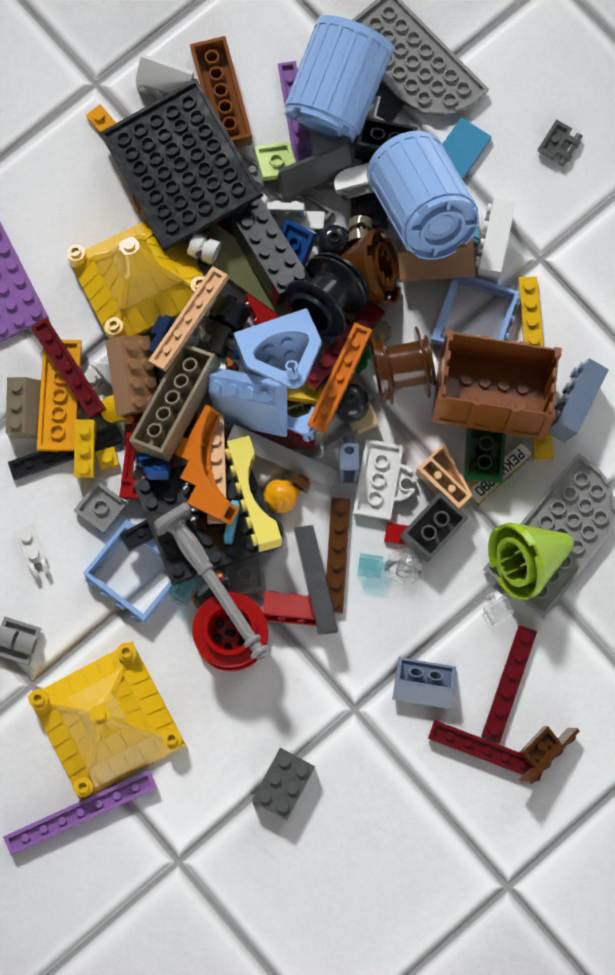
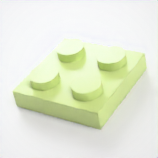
(272, 158)

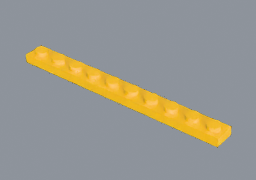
(533, 335)

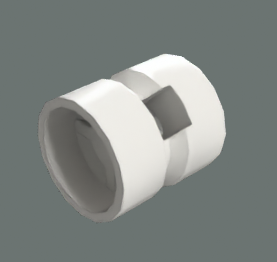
(204, 248)

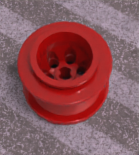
(205, 629)

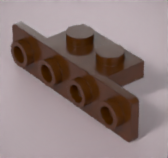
(543, 750)

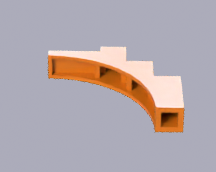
(199, 473)

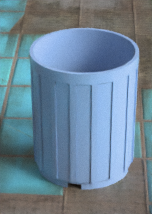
(338, 78)
(423, 194)

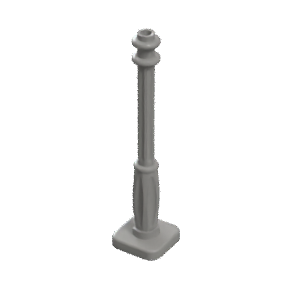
(175, 523)

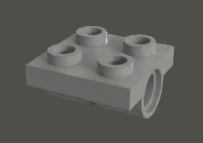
(18, 640)

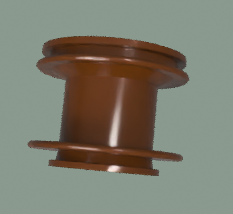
(403, 365)

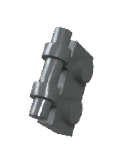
(555, 139)

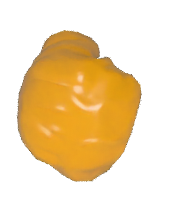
(280, 496)

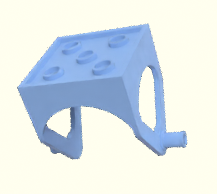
(284, 353)

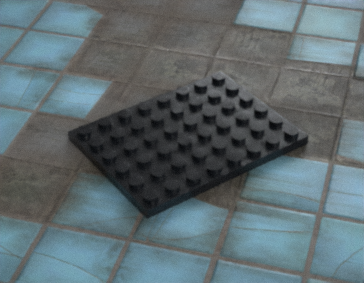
(181, 164)

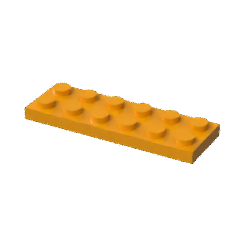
(57, 404)

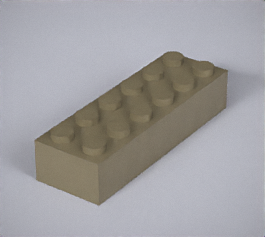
(174, 403)

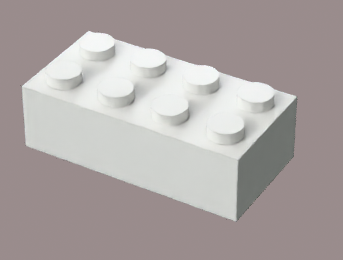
(494, 240)

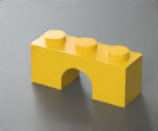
(85, 448)

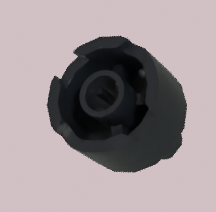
(230, 312)

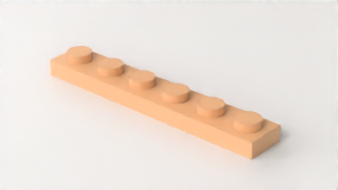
(188, 319)
(218, 462)

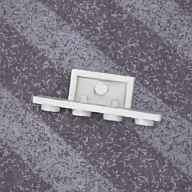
(296, 212)

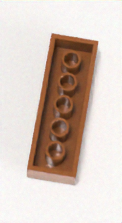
(221, 87)

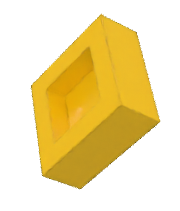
(107, 458)

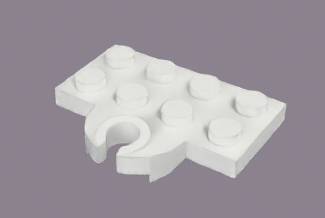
(381, 480)

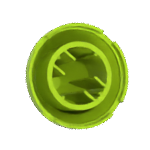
(526, 557)

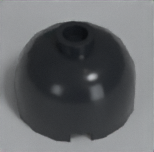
(333, 240)
(353, 404)

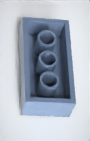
(577, 399)

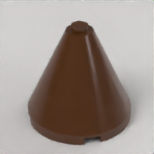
(378, 264)

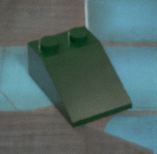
(484, 456)

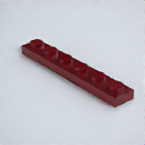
(325, 363)
(68, 368)
(509, 683)
(478, 747)

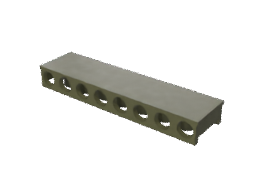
(241, 273)

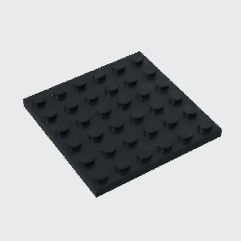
(162, 496)

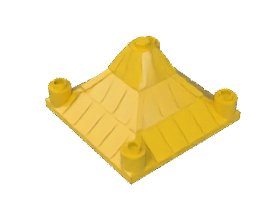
(135, 280)
(106, 721)

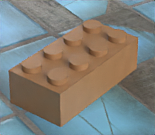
(131, 374)

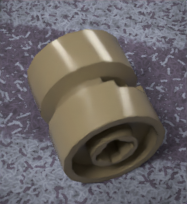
(359, 227)

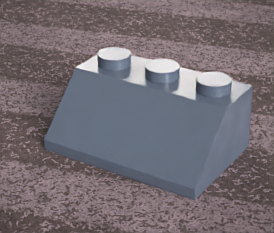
(424, 683)

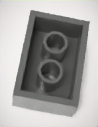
(433, 527)
(283, 783)

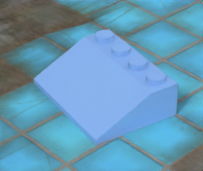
(249, 401)

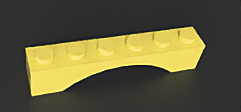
(264, 528)

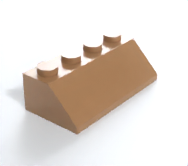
(453, 266)

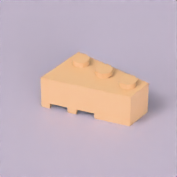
(443, 476)

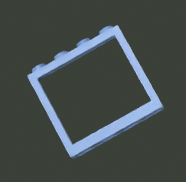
(484, 286)
(108, 592)

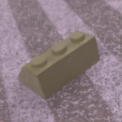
(22, 407)

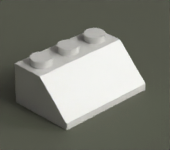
(160, 76)

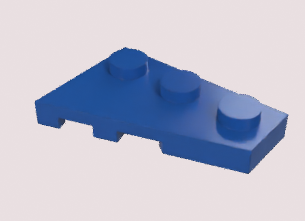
(154, 467)

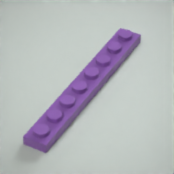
(80, 812)

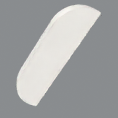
(353, 182)

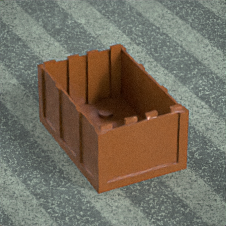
(496, 385)

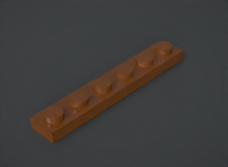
(337, 551)

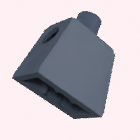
(348, 461)

